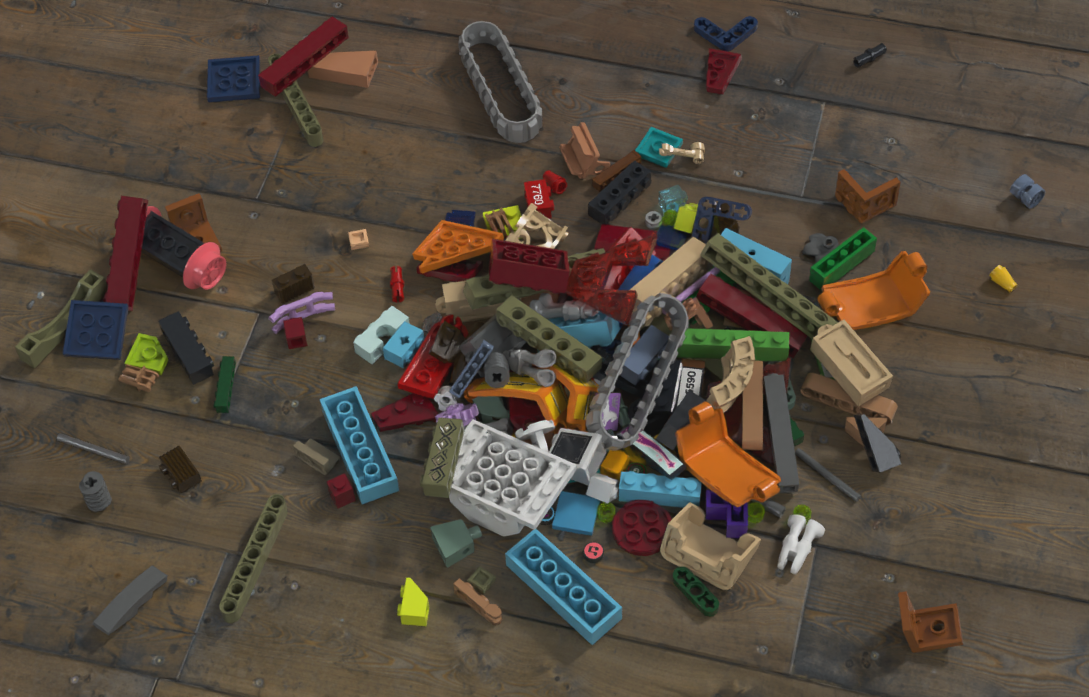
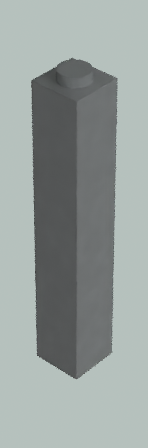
(780, 432)

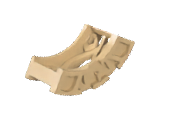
(548, 228)
(736, 374)

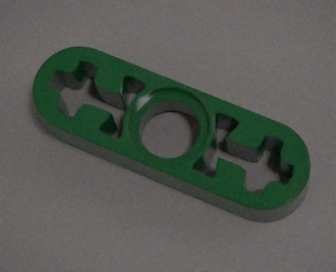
(697, 600)

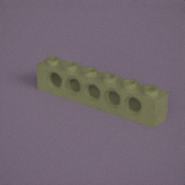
(546, 335)

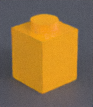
(615, 463)

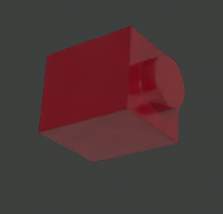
(295, 333)
(341, 491)

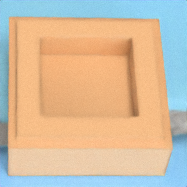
(358, 239)

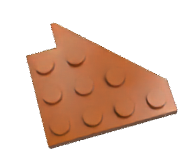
(453, 243)

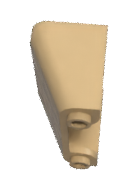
(705, 550)

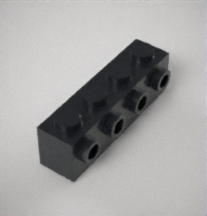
(619, 193)
(186, 348)

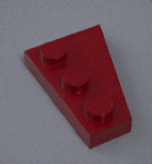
(721, 70)
(454, 272)
(403, 412)

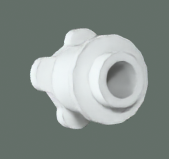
(445, 398)

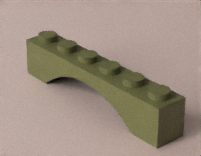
(39, 344)

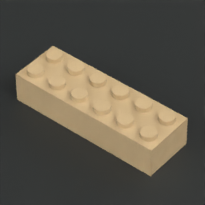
(672, 276)

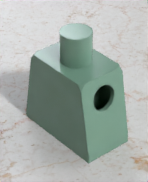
(454, 540)

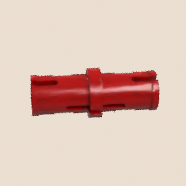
(397, 284)

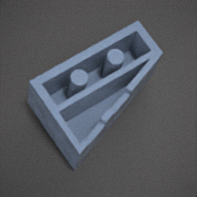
(644, 355)

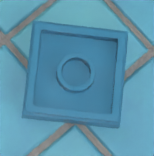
(576, 513)

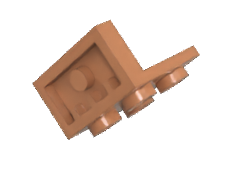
(694, 309)

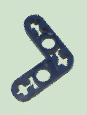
(723, 39)
(709, 214)

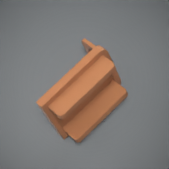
(582, 153)

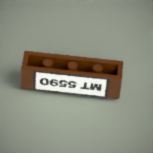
(691, 379)

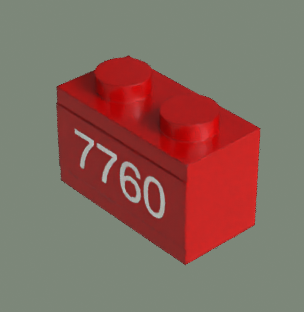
(538, 194)

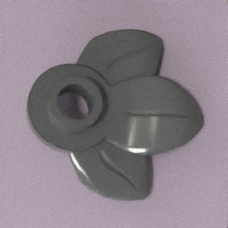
(818, 246)

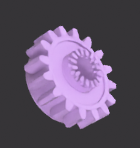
(461, 411)

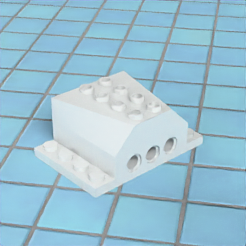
(505, 480)

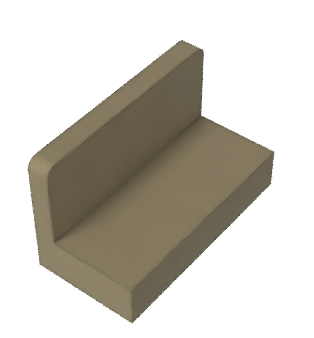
(316, 456)

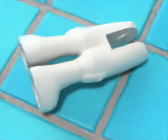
(798, 551)

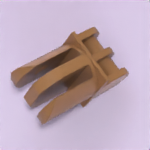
(498, 220)
(138, 377)

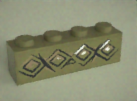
(442, 457)

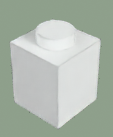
(603, 488)

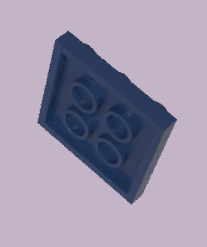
(233, 78)
(95, 330)

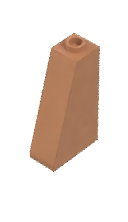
(346, 68)

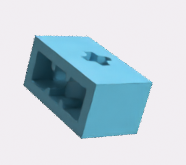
(403, 344)

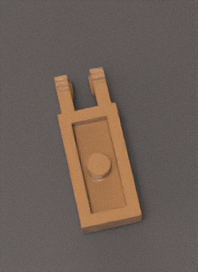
(478, 602)

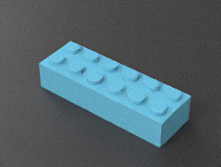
(359, 445)
(563, 586)

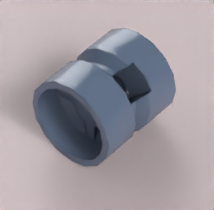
(1027, 191)

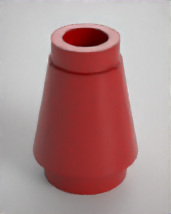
(557, 183)

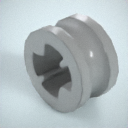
(653, 215)

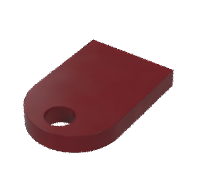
(523, 412)

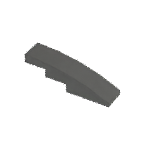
(128, 601)

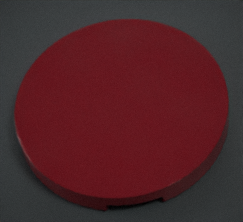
(640, 527)

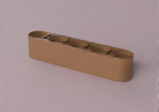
(831, 393)
(753, 410)

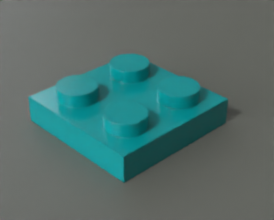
(653, 141)

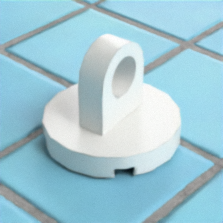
(536, 433)

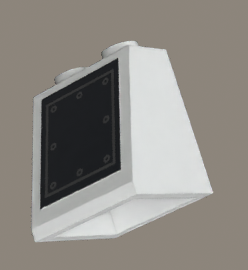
(581, 449)

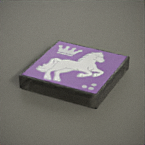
(610, 414)

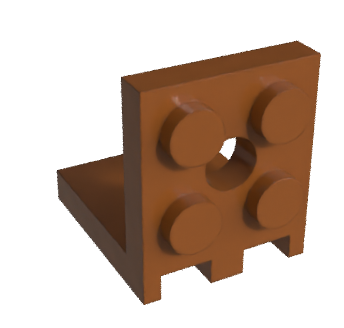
(862, 204)
(193, 223)
(919, 625)

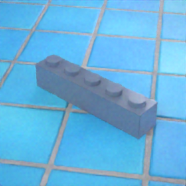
(471, 368)

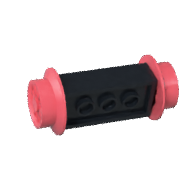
(182, 253)

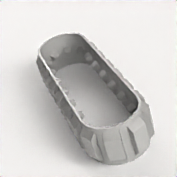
(510, 130)
(679, 319)

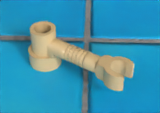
(696, 151)

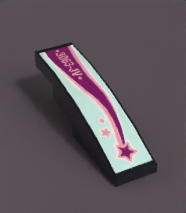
(655, 454)

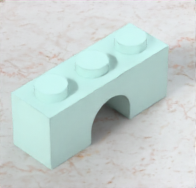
(369, 344)

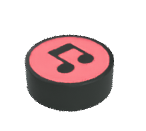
(593, 552)

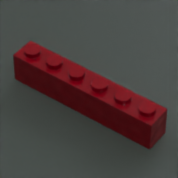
(303, 56)
(126, 251)
(746, 311)

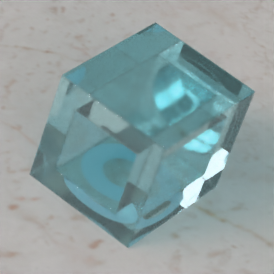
(672, 198)

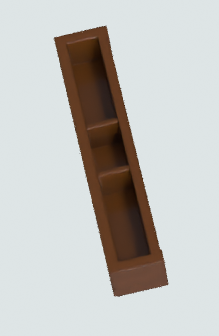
(608, 175)

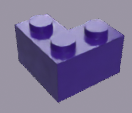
(735, 517)

